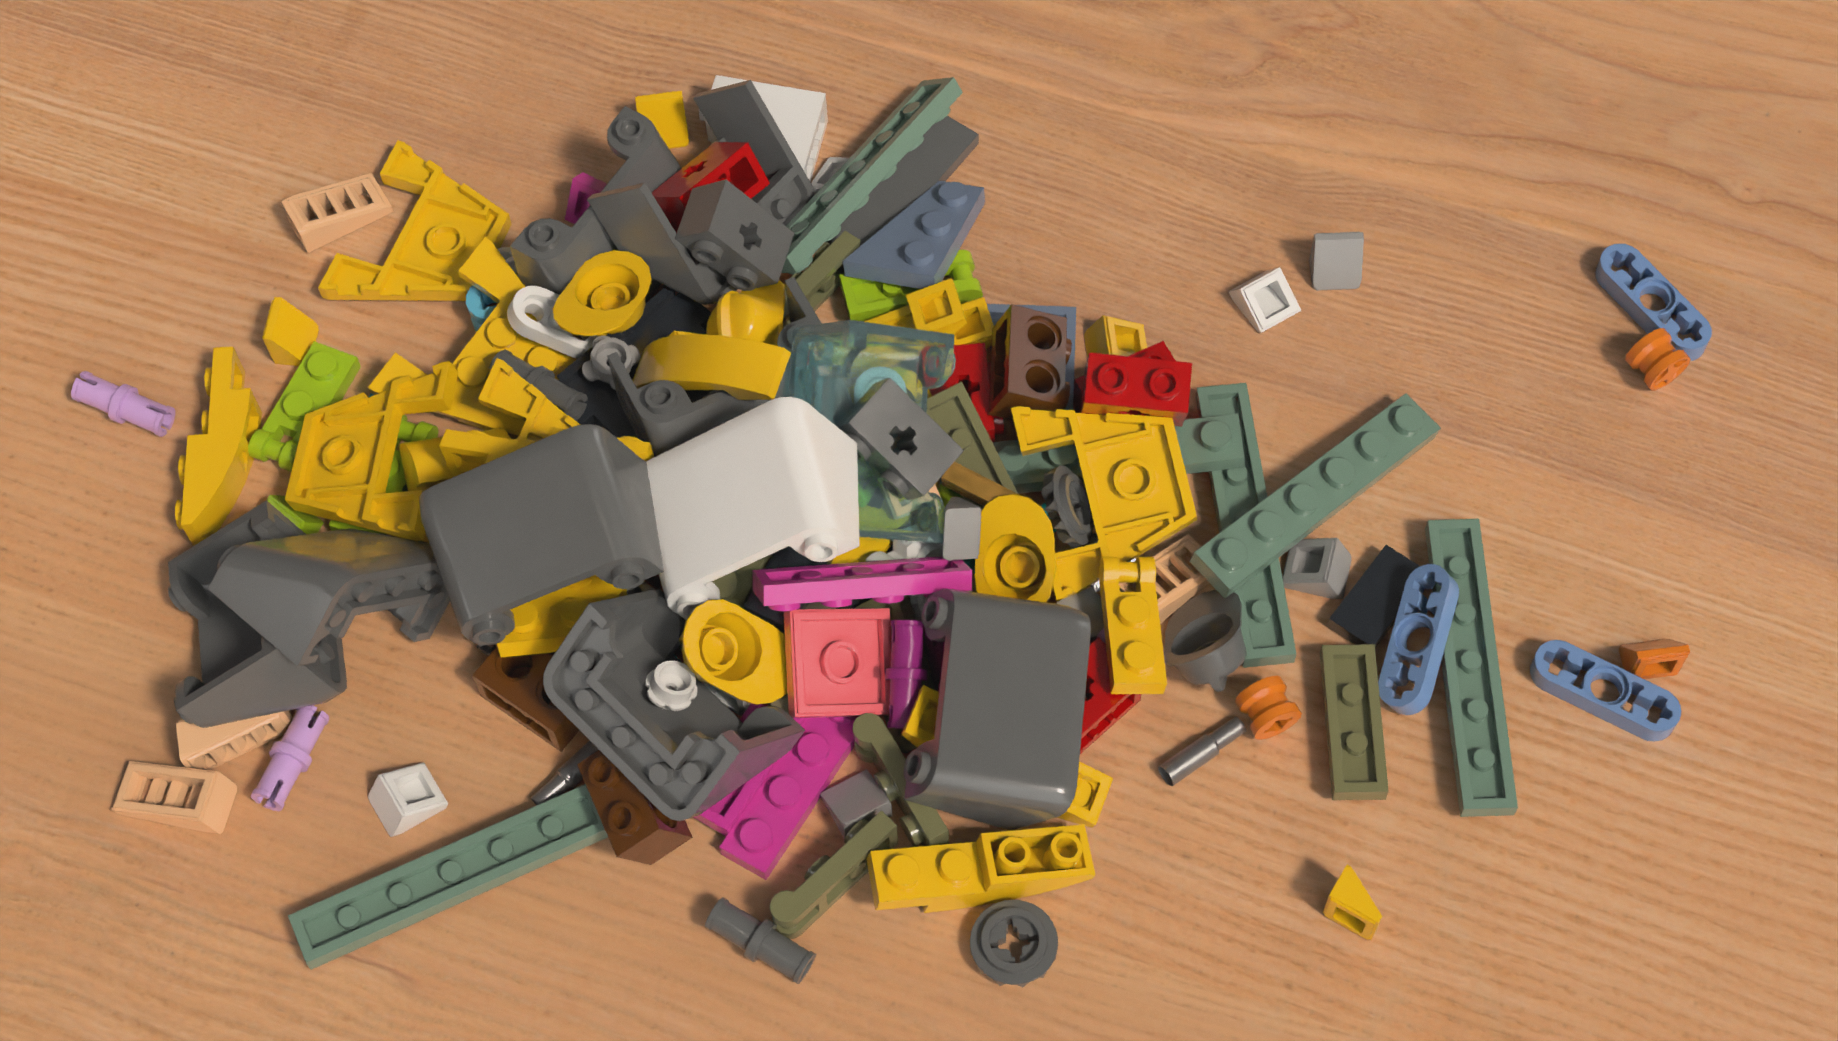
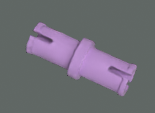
(123, 403)
(290, 757)

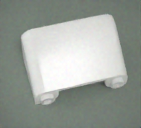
(750, 491)

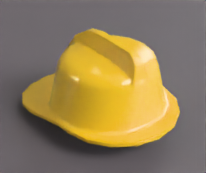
(604, 295)
(750, 314)
(1015, 550)
(735, 652)

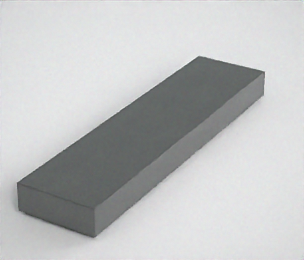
(933, 161)

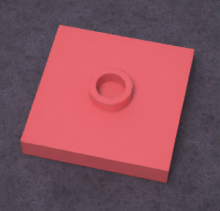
(837, 662)

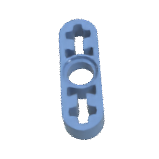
(1649, 280)
(1393, 671)
(1626, 683)

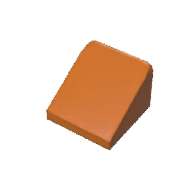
(1654, 658)

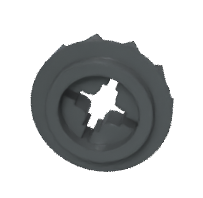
(1068, 506)
(1029, 924)

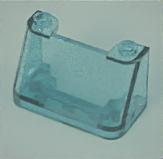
(836, 367)

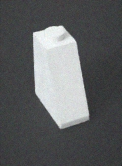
(797, 113)

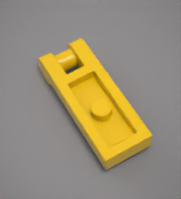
(1132, 627)

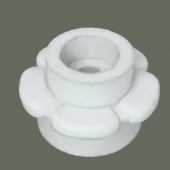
(671, 676)

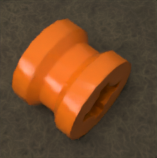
(1657, 359)
(1268, 707)

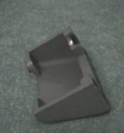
(552, 252)
(540, 524)
(318, 582)
(238, 666)
(1004, 709)
(673, 757)

